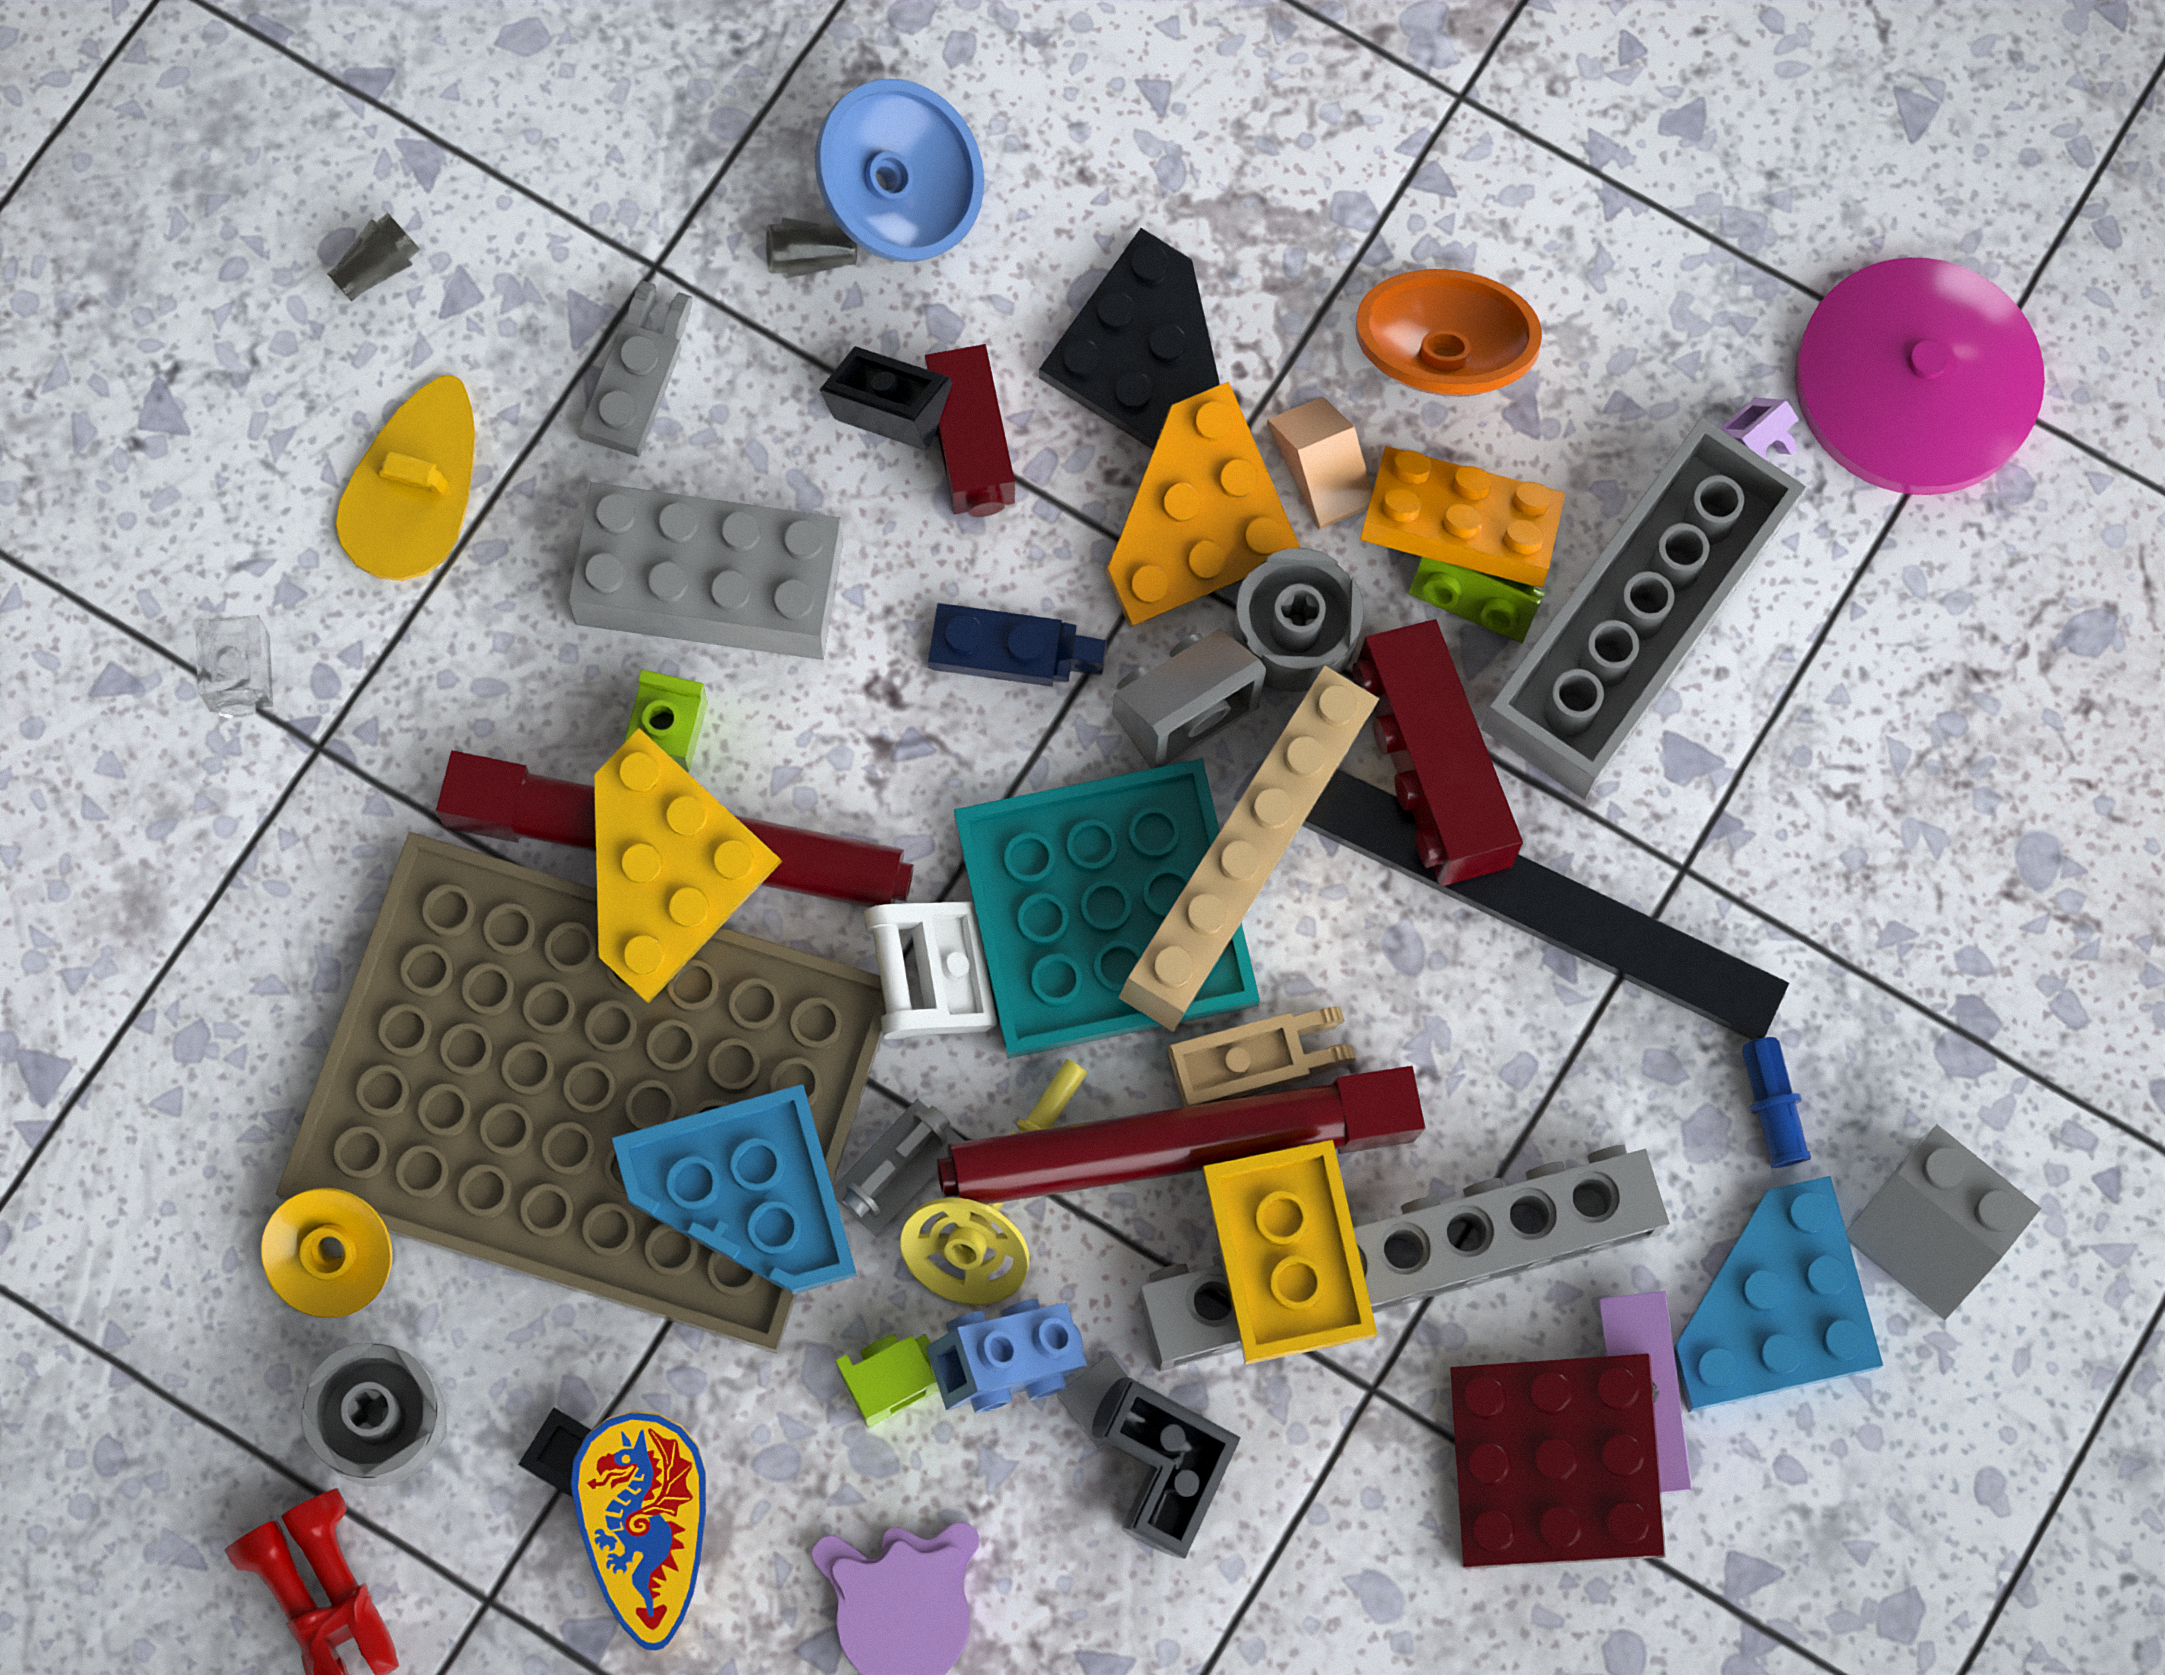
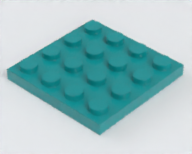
(1075, 893)

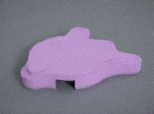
(904, 1606)

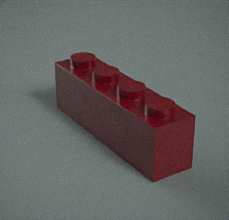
(1437, 753)

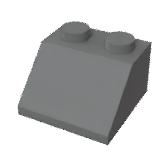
(1189, 696)
(1941, 1221)

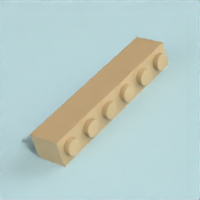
(1248, 849)

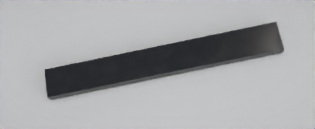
(1562, 914)

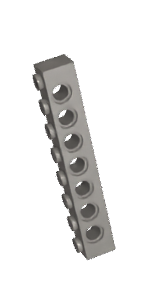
(1630, 1214)

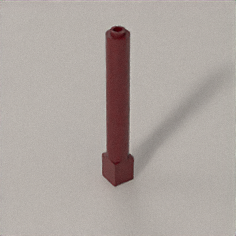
(510, 803)
(1353, 1111)

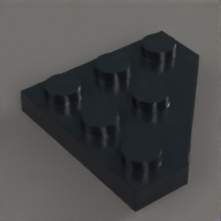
(1137, 341)

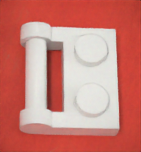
(948, 965)

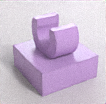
(1763, 423)

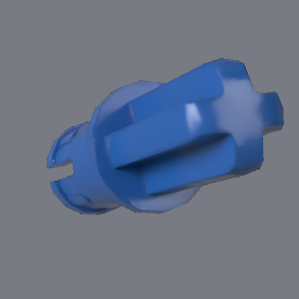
(1775, 1102)

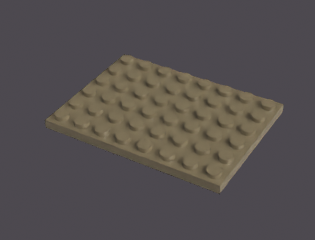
(505, 1056)

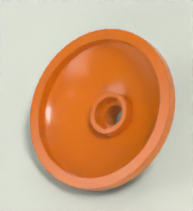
(1448, 332)

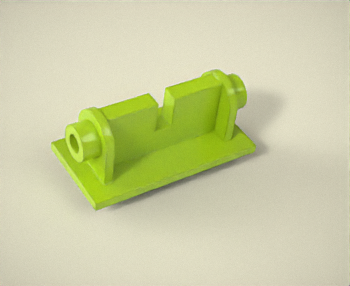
(1488, 601)

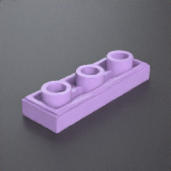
(1642, 1327)

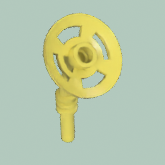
(973, 1220)

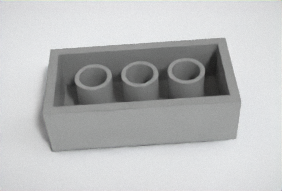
(706, 570)

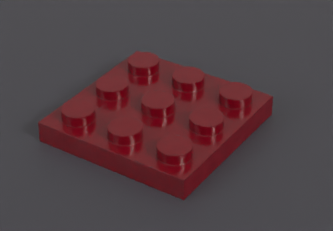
(1557, 1461)

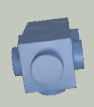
(1019, 1352)

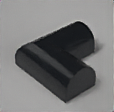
(1184, 1460)

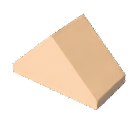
(1323, 460)

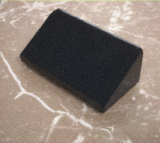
(887, 397)

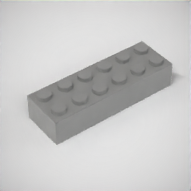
(1642, 608)

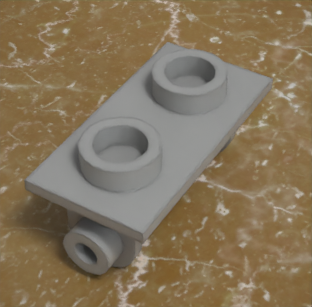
(896, 1167)

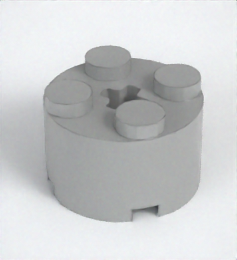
(1303, 585)
(336, 1409)

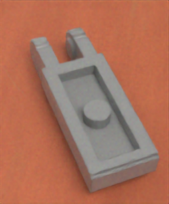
(635, 374)

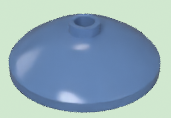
(920, 152)

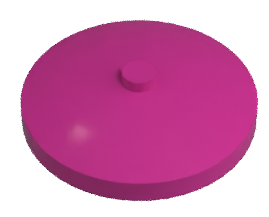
(1919, 376)

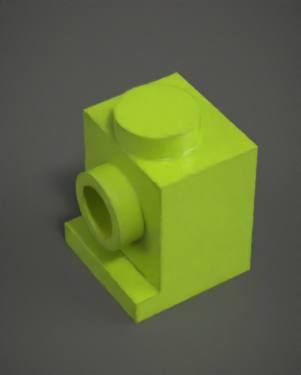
(672, 699)
(889, 1377)

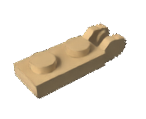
(1254, 1057)

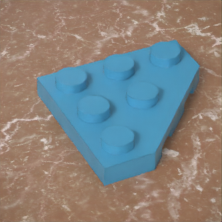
(745, 1187)
(1780, 1305)

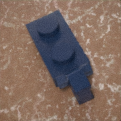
(1011, 646)

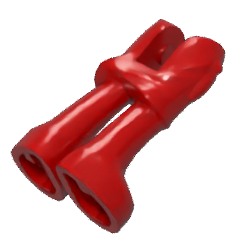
(351, 1607)

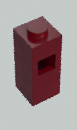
(973, 434)

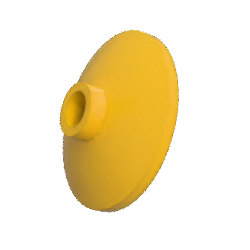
(303, 1269)

